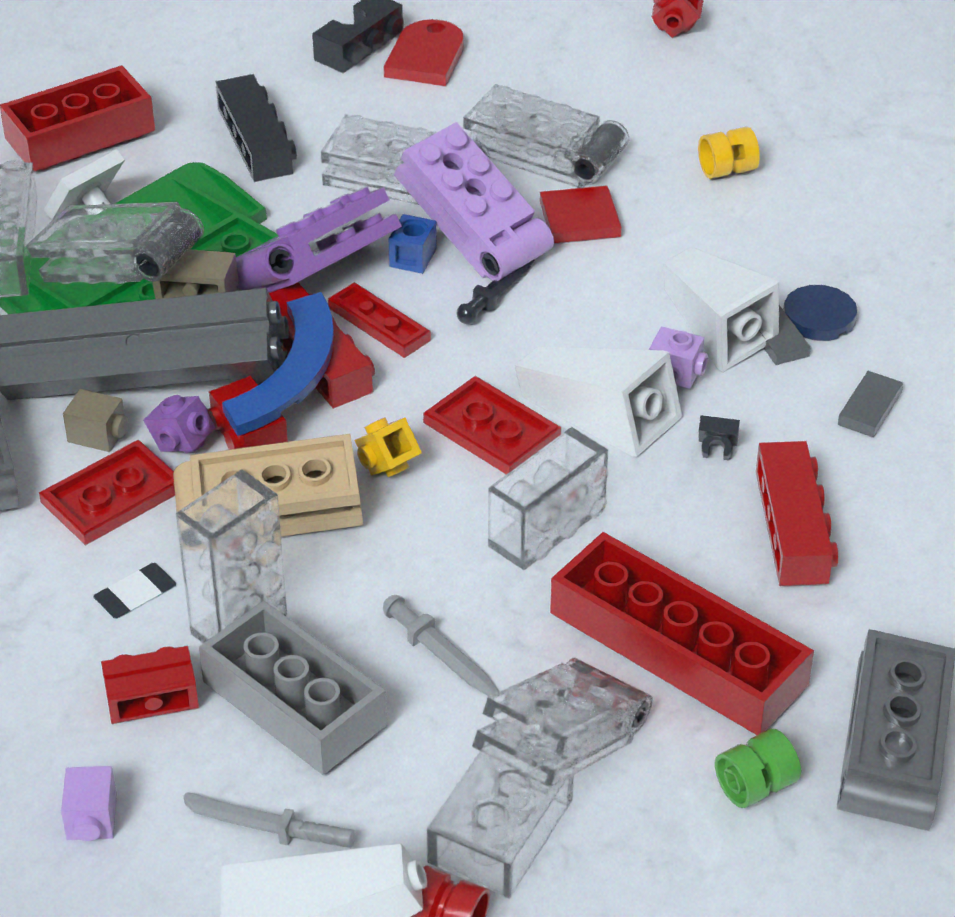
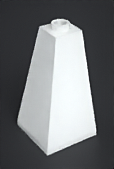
(723, 304)
(608, 392)
(326, 884)

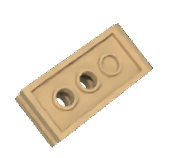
(311, 477)

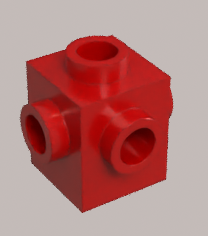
(676, 15)

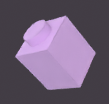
(89, 803)

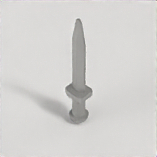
(423, 630)

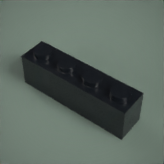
(255, 127)

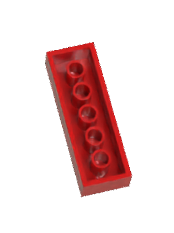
(681, 633)

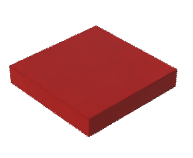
(580, 214)

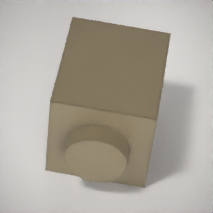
(95, 420)

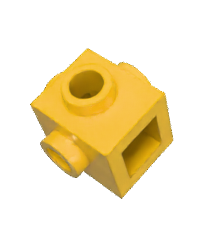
(387, 446)

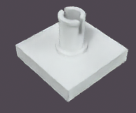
(85, 184)

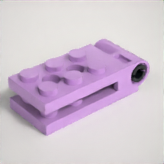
(473, 203)

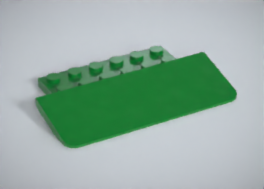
(229, 222)

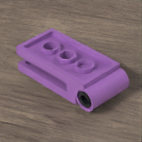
(289, 256)

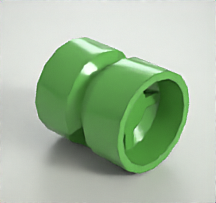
(760, 766)

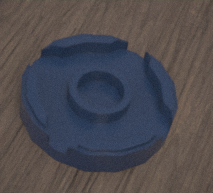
(821, 311)

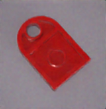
(426, 52)

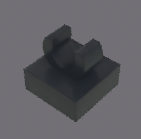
(718, 431)

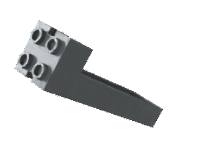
(142, 344)

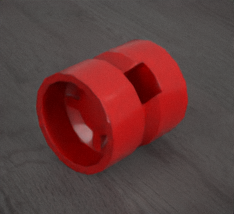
(448, 899)

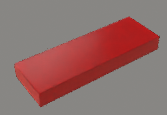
(379, 320)

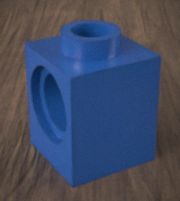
(412, 244)

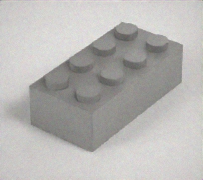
(293, 686)

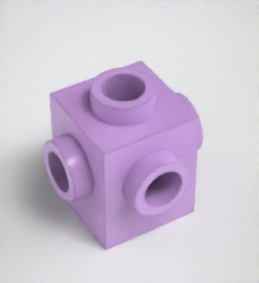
(685, 354)

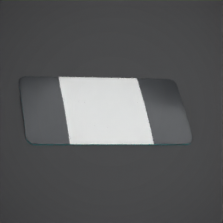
(134, 590)

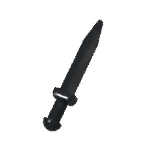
(486, 297)

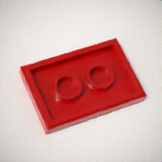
(491, 424)
(110, 492)

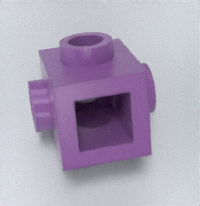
(179, 424)

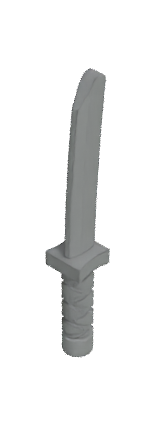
(285, 825)

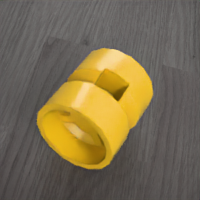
(726, 153)

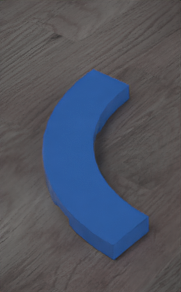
(296, 375)

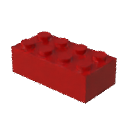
(77, 118)

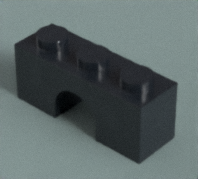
(345, 45)

